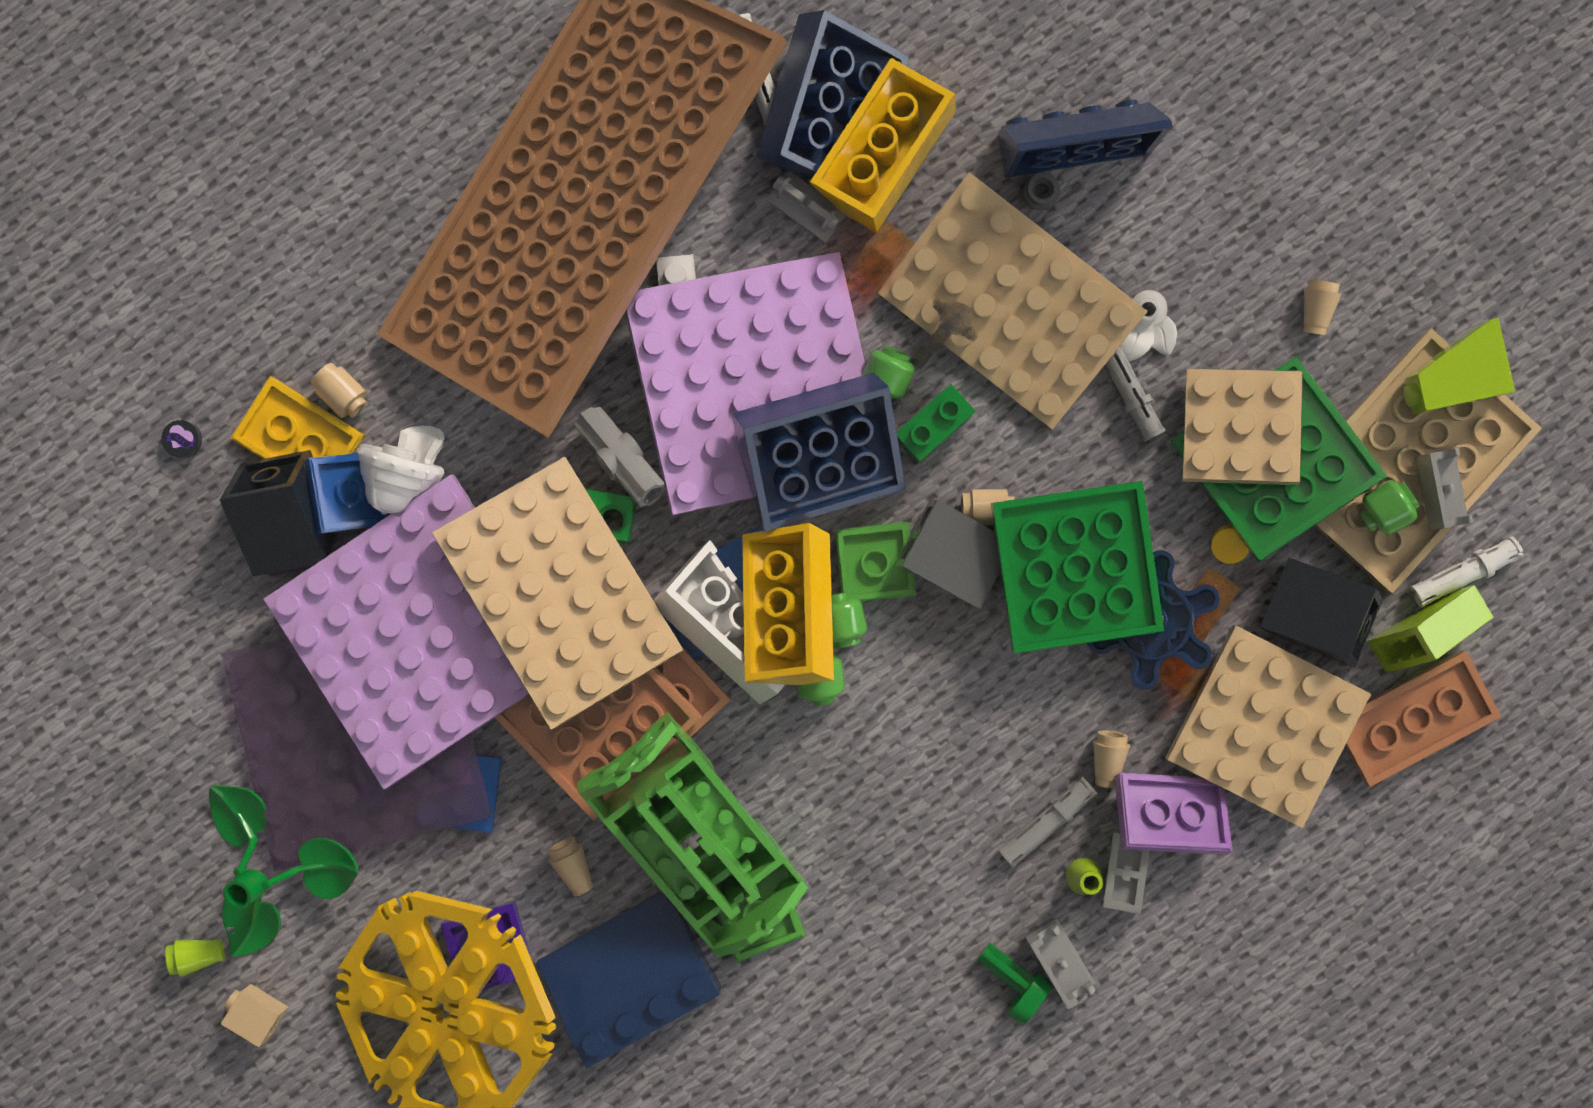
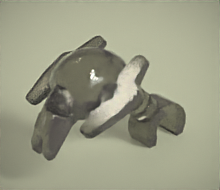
(955, 320)

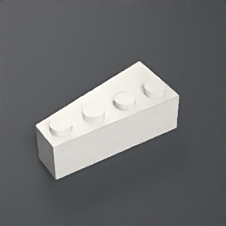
(710, 613)

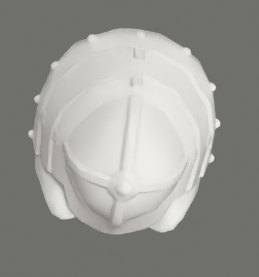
(402, 472)

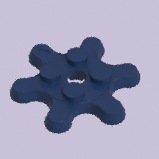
(1178, 639)

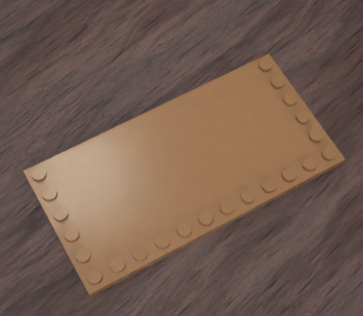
(579, 198)

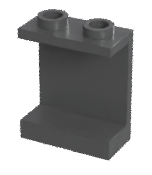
(953, 554)

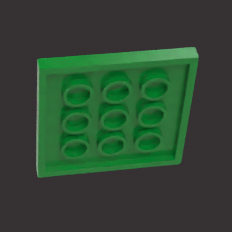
(1332, 474)
(1077, 567)

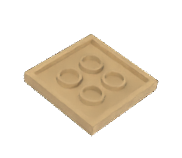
(1242, 426)

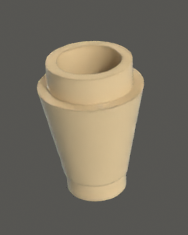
(1319, 305)
(1109, 756)
(571, 865)

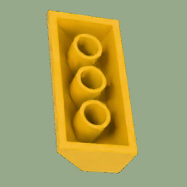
(884, 144)
(787, 606)

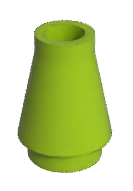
(1079, 870)
(192, 955)

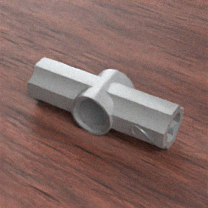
(620, 456)

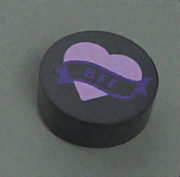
(181, 439)

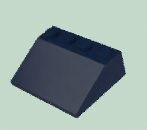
(820, 89)
(1081, 138)
(820, 450)
(628, 978)

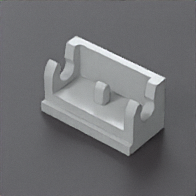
(1442, 489)
(1125, 878)
(1061, 962)

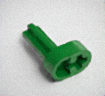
(1031, 988)

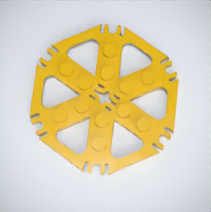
(457, 988)

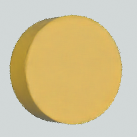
(1228, 546)

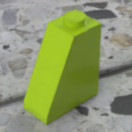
(1463, 372)
(1431, 630)

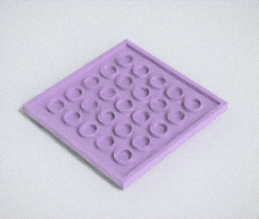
(731, 347)
(399, 639)

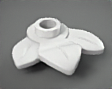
(1152, 330)

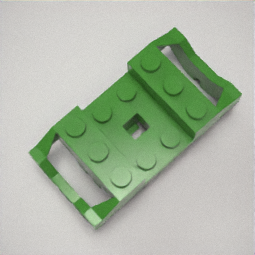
(668, 806)

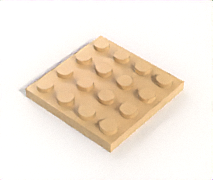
(1268, 726)

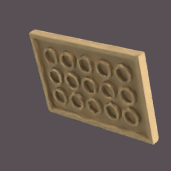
(1035, 305)
(1485, 431)
(557, 592)

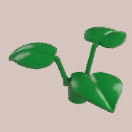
(326, 867)

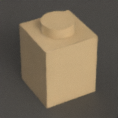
(253, 1014)

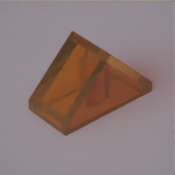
(878, 261)

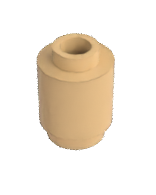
(339, 390)
(978, 504)

